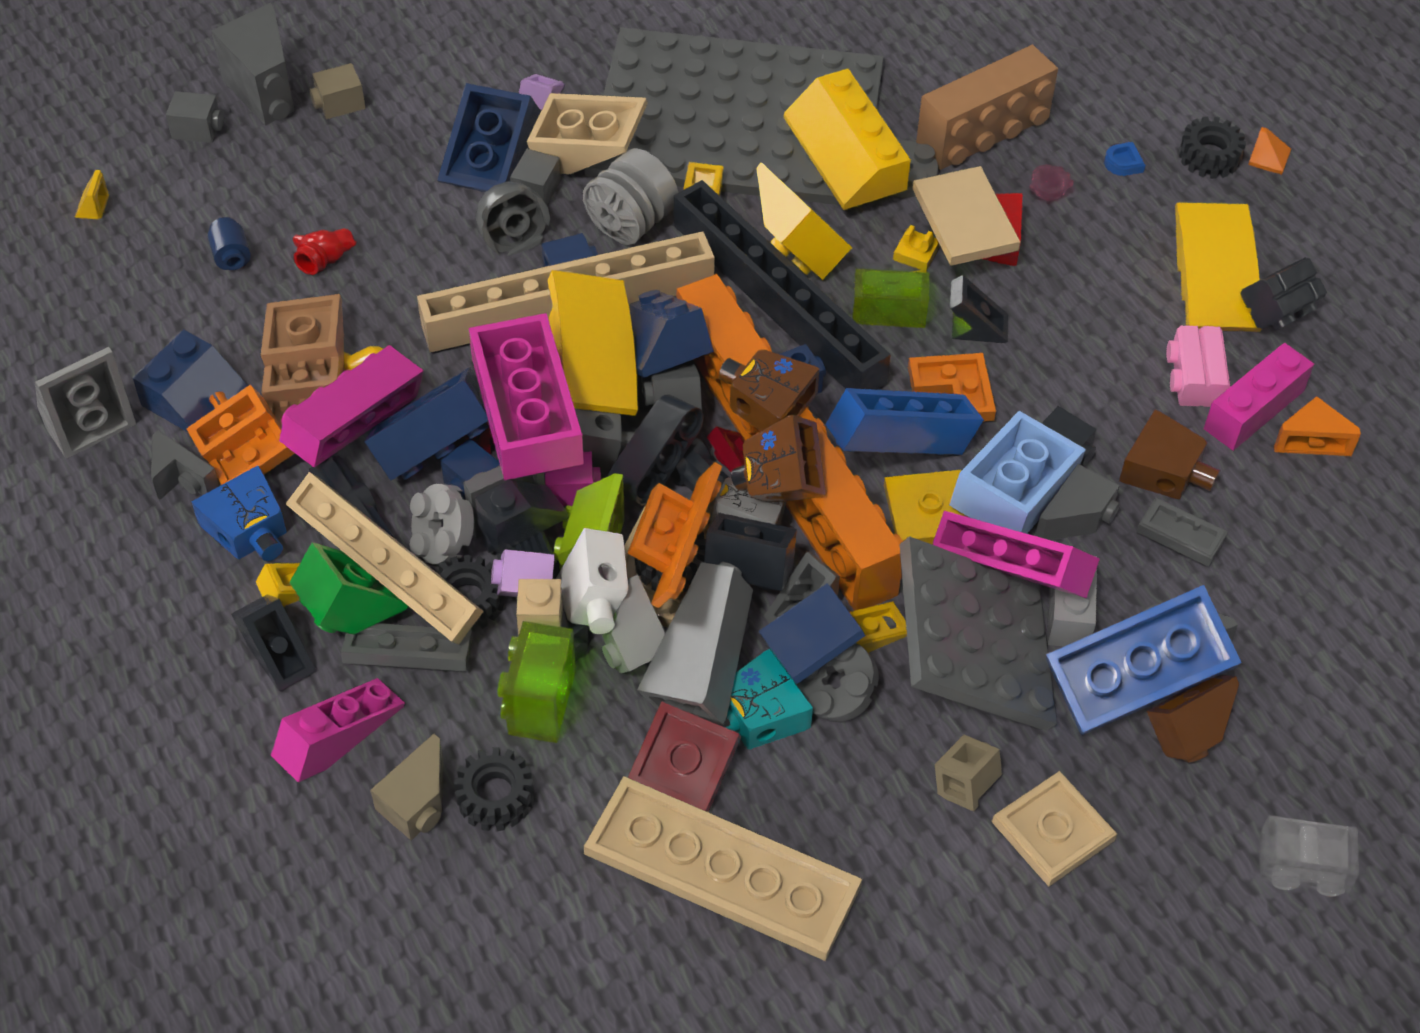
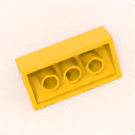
(848, 140)

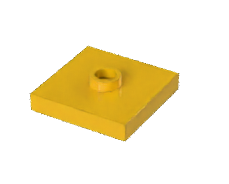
(919, 502)

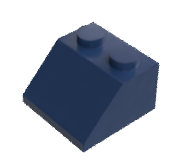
(184, 378)

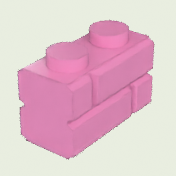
(1199, 365)

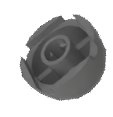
(514, 211)

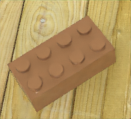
(987, 106)

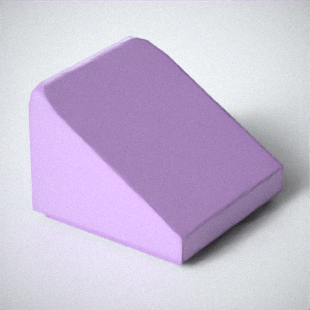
(539, 88)

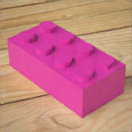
(526, 396)

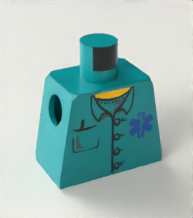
(766, 703)

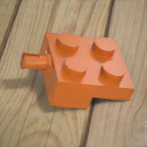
(239, 435)

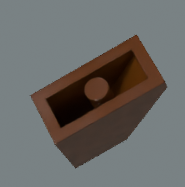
(1194, 718)

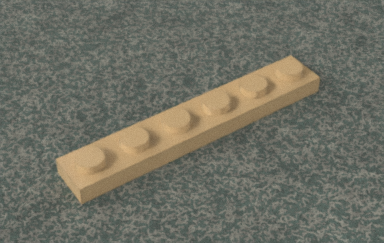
(384, 558)

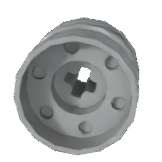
(630, 196)

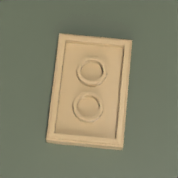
(966, 215)

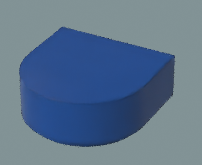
(1124, 159)

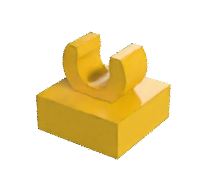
(916, 249)

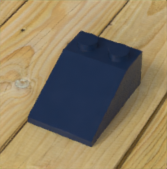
(487, 137)

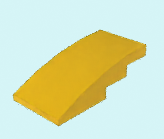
(1215, 263)
(594, 341)

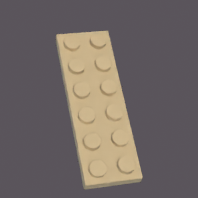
(724, 867)

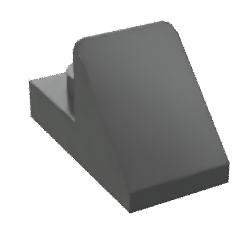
(177, 465)

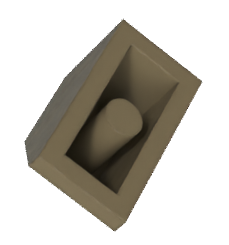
(413, 790)

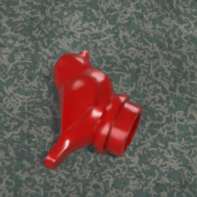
(321, 248)

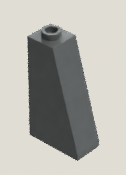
(702, 645)

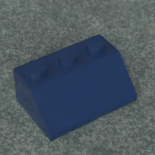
(666, 332)
(429, 426)

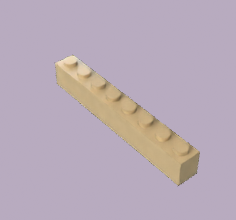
(643, 268)

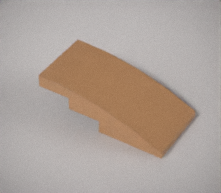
(301, 349)

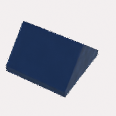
(811, 633)

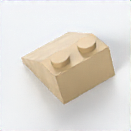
(585, 128)

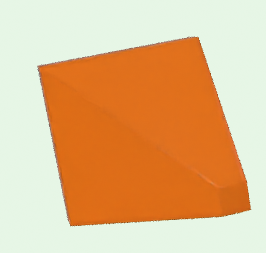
(1269, 152)

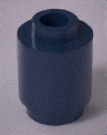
(228, 244)

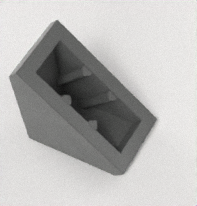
(804, 581)

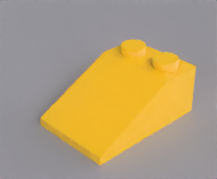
(798, 227)

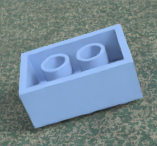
(1016, 474)

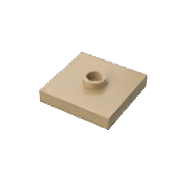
(1054, 828)

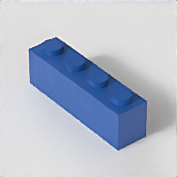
(903, 422)

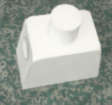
(594, 580)

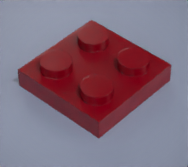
(685, 756)

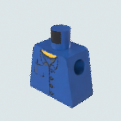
(243, 516)

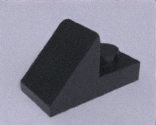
(975, 314)

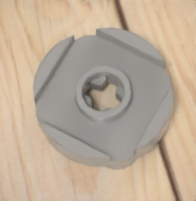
(428, 537)

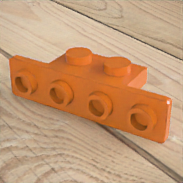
(670, 529)

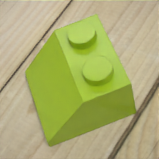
(594, 507)

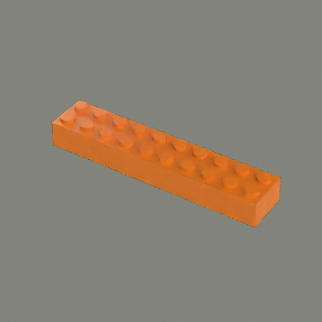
(842, 525)

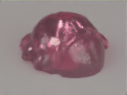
(1050, 182)

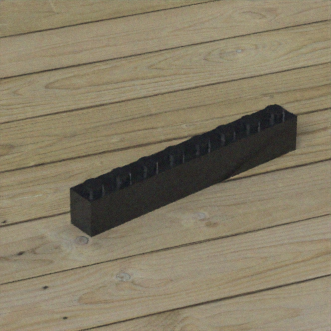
(782, 290)

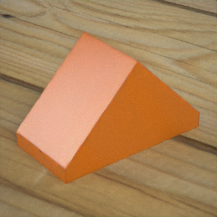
(1318, 431)

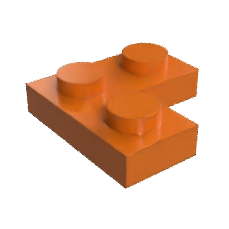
(955, 375)

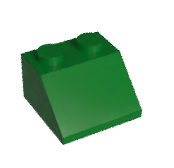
(341, 592)

